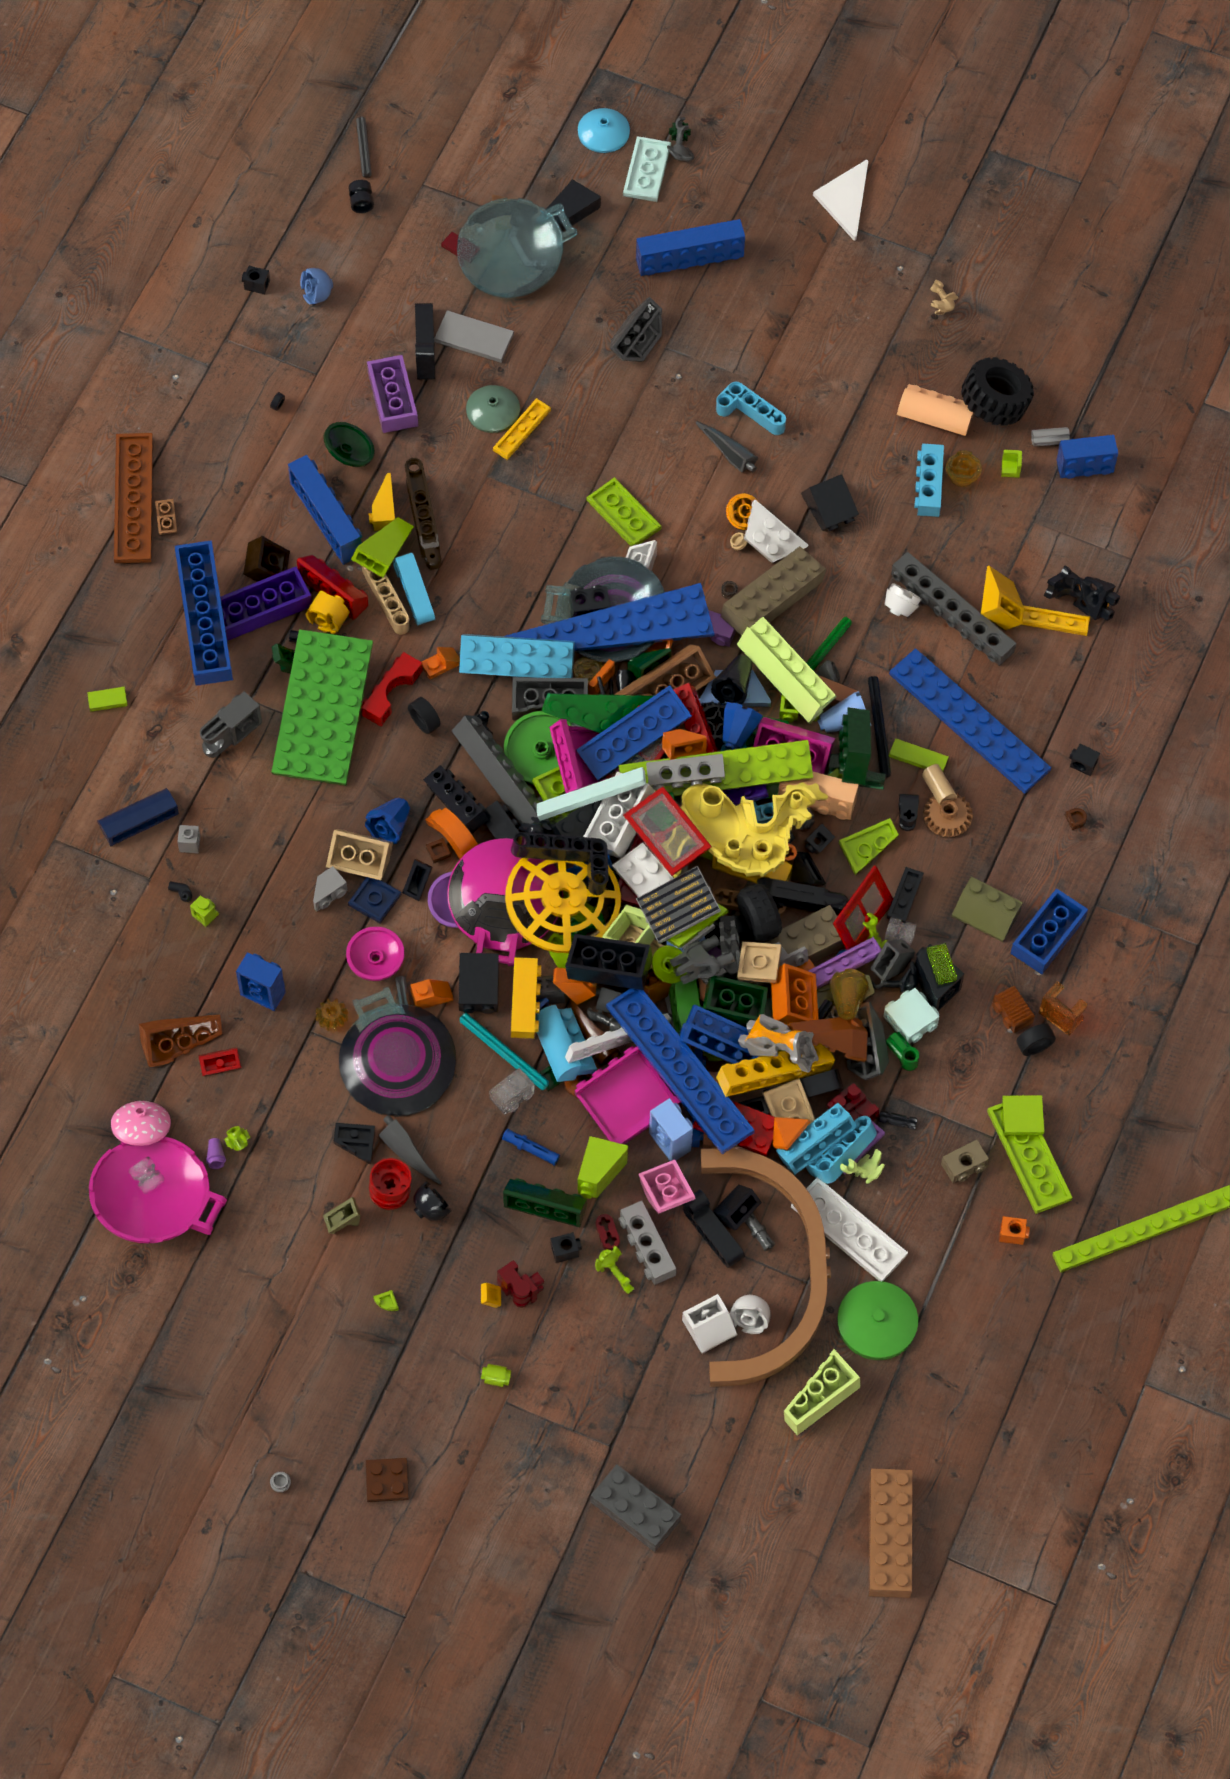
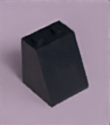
(830, 503)
(478, 982)
(936, 994)

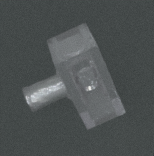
(512, 1091)

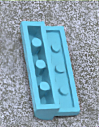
(556, 1033)

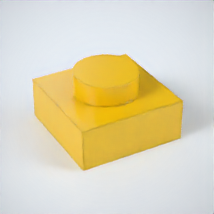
(490, 1295)

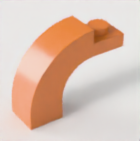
(453, 830)

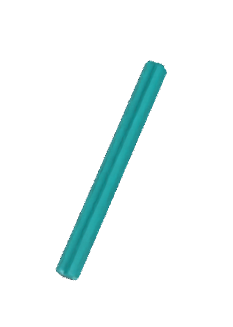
(505, 1052)

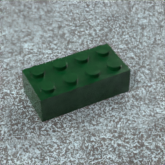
(854, 745)

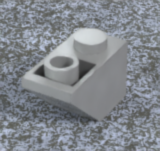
(328, 888)

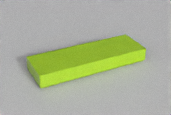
(917, 755)

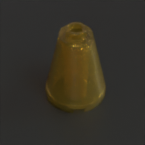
(848, 992)

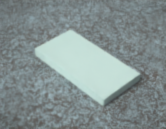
(646, 169)

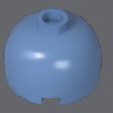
(316, 285)

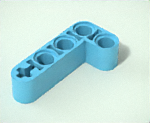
(773, 420)
(414, 588)
(827, 1166)

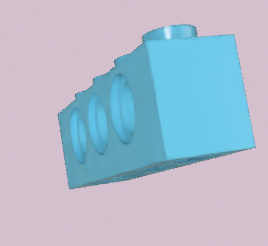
(932, 455)

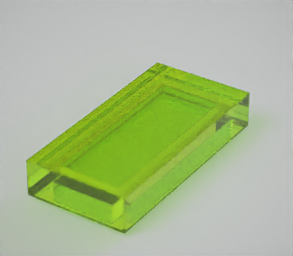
(942, 964)

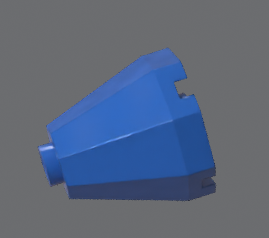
(738, 725)
(388, 820)

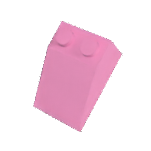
(666, 1186)

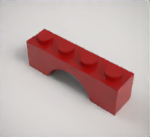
(403, 671)

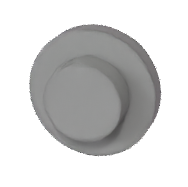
(280, 1482)

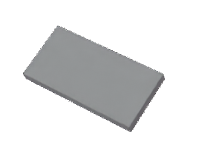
(474, 336)

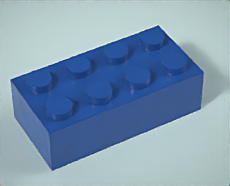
(1049, 931)

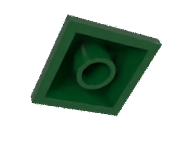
(647, 661)

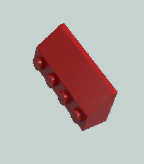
(322, 578)

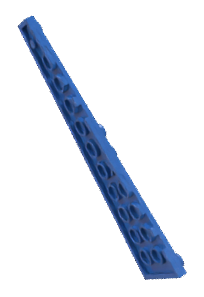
(650, 619)

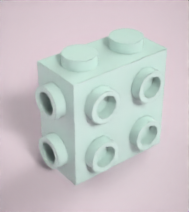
(911, 1015)

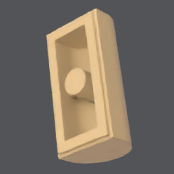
(938, 784)

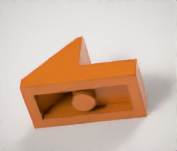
(441, 662)

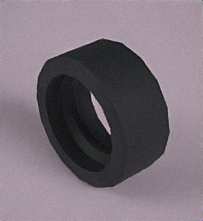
(424, 715)
(1036, 1039)

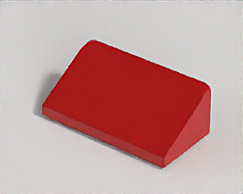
(219, 1061)

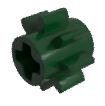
(673, 131)

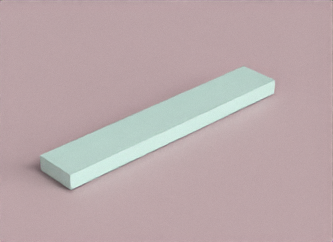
(591, 794)

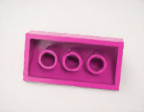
(777, 732)

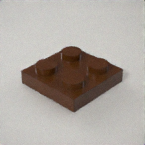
(387, 1480)

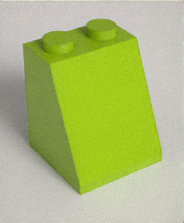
(600, 1166)

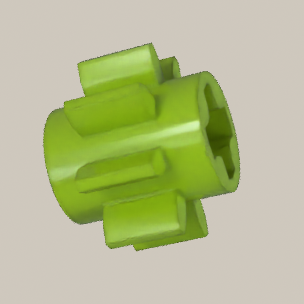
(237, 1138)

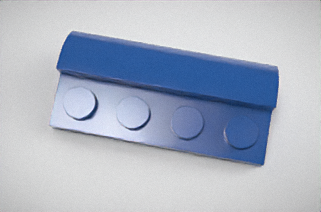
(714, 1035)

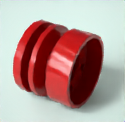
(386, 1174)

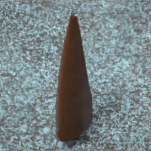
(589, 1030)

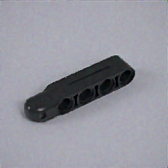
(803, 896)

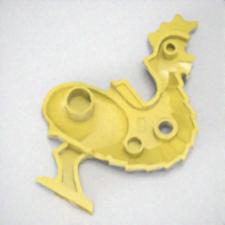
(735, 830)

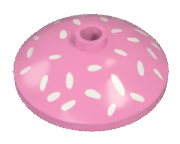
(140, 1123)

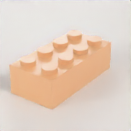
(841, 795)

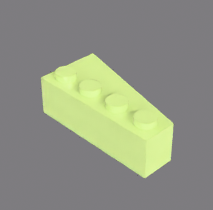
(822, 1393)

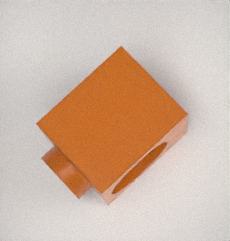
(1007, 1236)

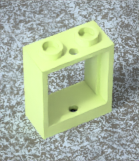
(627, 917)

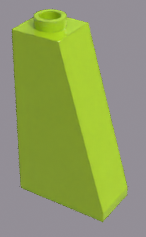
(381, 548)

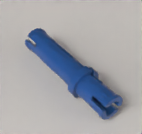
(530, 1146)

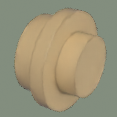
(737, 541)

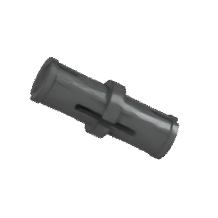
(759, 1232)

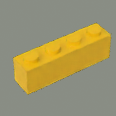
(524, 998)

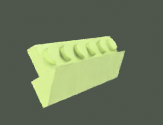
(786, 669)

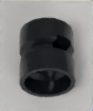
(360, 196)

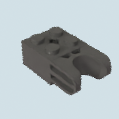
(230, 725)

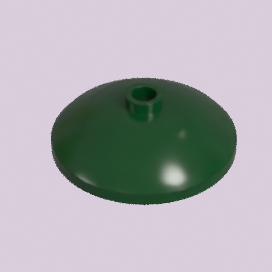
(349, 444)

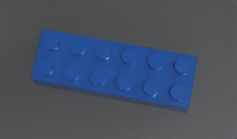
(690, 247)
(324, 508)

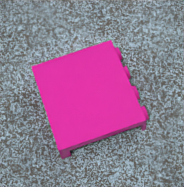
(572, 767)
(623, 1096)

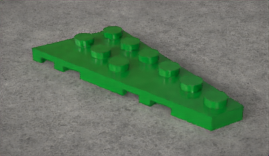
(592, 711)

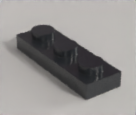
(905, 894)

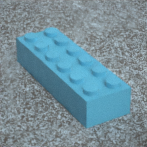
(516, 656)

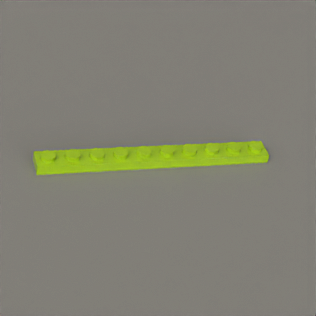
(1142, 1229)

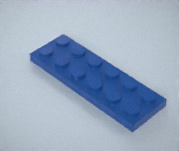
(633, 733)

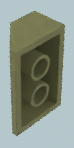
(987, 909)

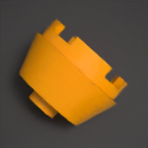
(739, 510)

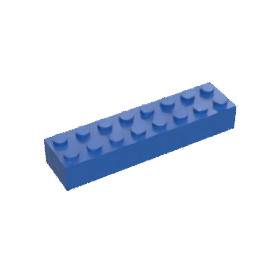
(203, 613)

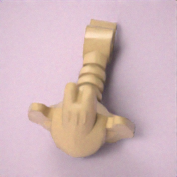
(947, 300)

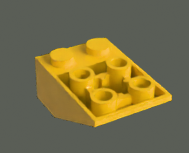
(1001, 600)

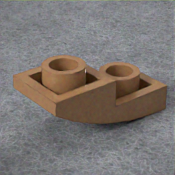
(166, 516)

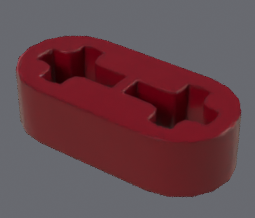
(612, 1231)

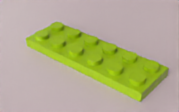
(1033, 1165)

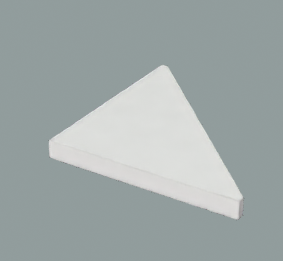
(844, 198)

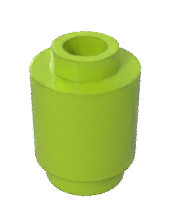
(496, 1375)

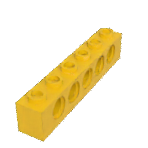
(769, 1071)

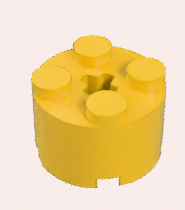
(327, 612)

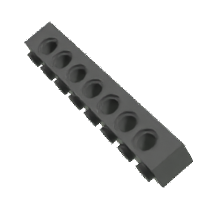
(951, 600)

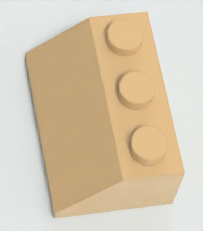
(359, 854)

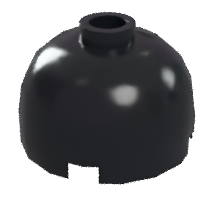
(430, 1203)

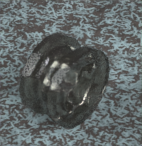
(729, 584)

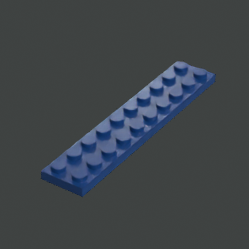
(970, 721)
(680, 1069)

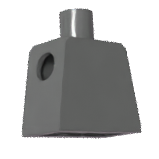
(892, 959)

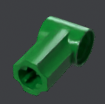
(902, 1050)

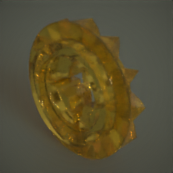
(586, 663)

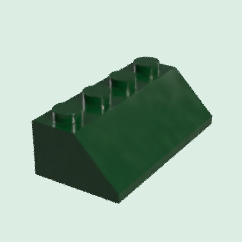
(544, 1202)

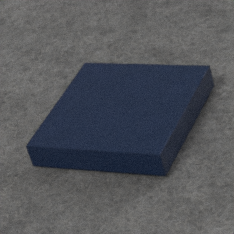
(374, 899)

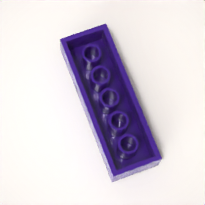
(264, 602)

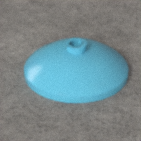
(603, 137)

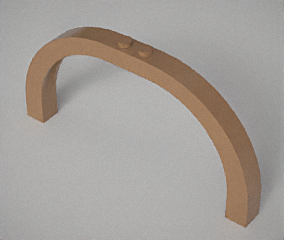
(760, 1167)

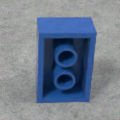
(1087, 456)
(261, 981)

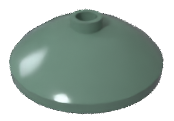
(493, 416)

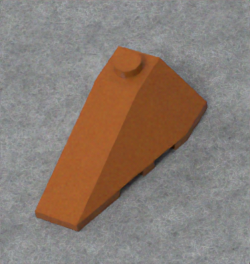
(837, 1034)
(173, 1037)

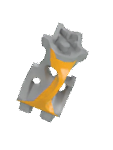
(766, 1041)

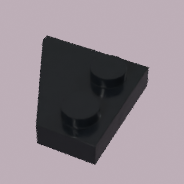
(355, 1139)

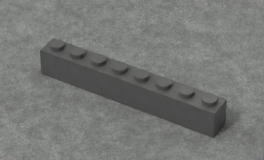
(498, 769)

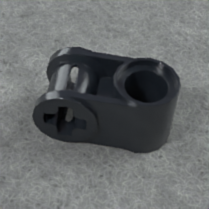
(908, 811)

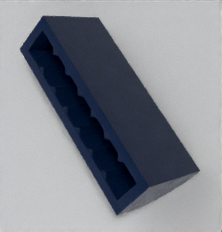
(138, 817)

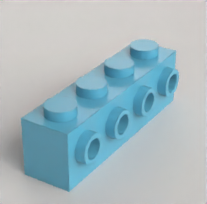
(817, 1138)

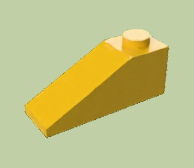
(383, 505)

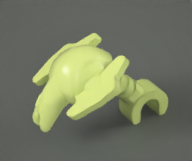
(866, 1167)

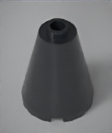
(733, 681)

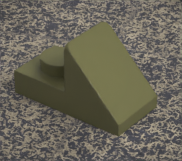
(342, 1215)

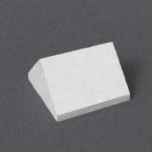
(644, 553)

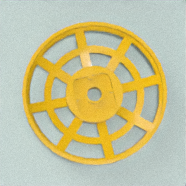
(556, 905)

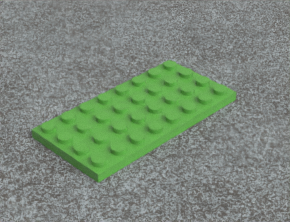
(322, 707)

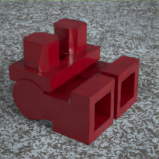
(855, 1103)
(523, 1288)

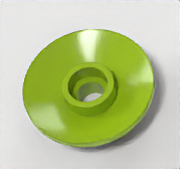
(662, 956)

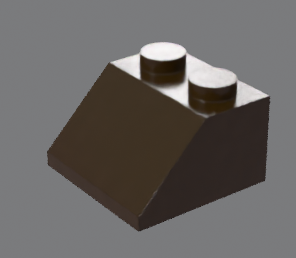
(265, 559)

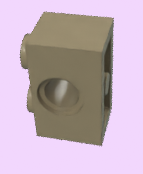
(972, 1153)

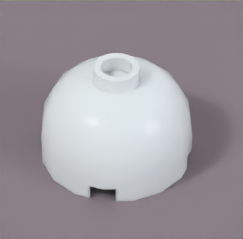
(751, 1314)

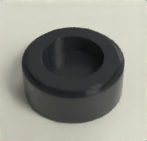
(277, 401)

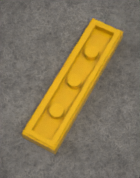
(521, 429)
(1055, 620)

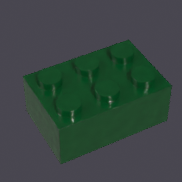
(735, 999)

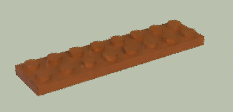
(133, 498)

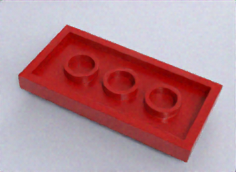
(763, 1129)

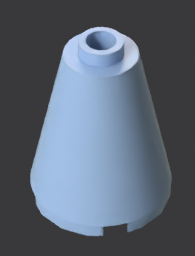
(832, 718)

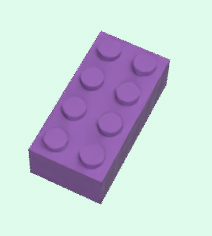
(392, 394)

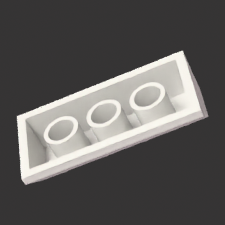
(610, 823)

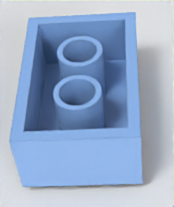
(671, 1130)

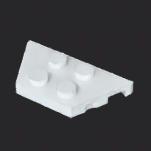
(770, 535)

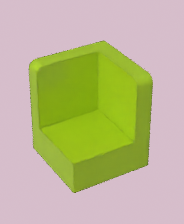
(1011, 463)

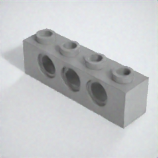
(714, 762)
(638, 1214)

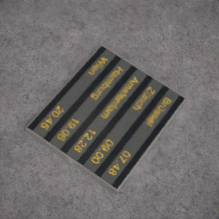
(678, 904)

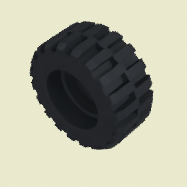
(996, 407)

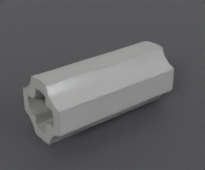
(1049, 436)

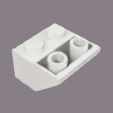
(709, 1323)

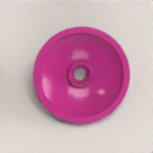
(374, 943)

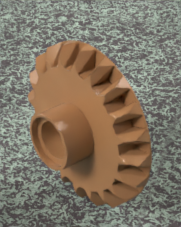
(948, 824)

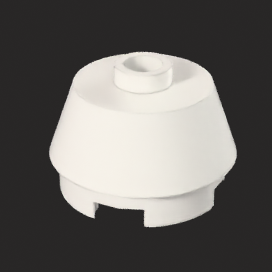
(901, 600)

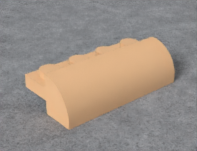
(935, 409)

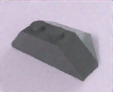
(638, 332)
(877, 1051)

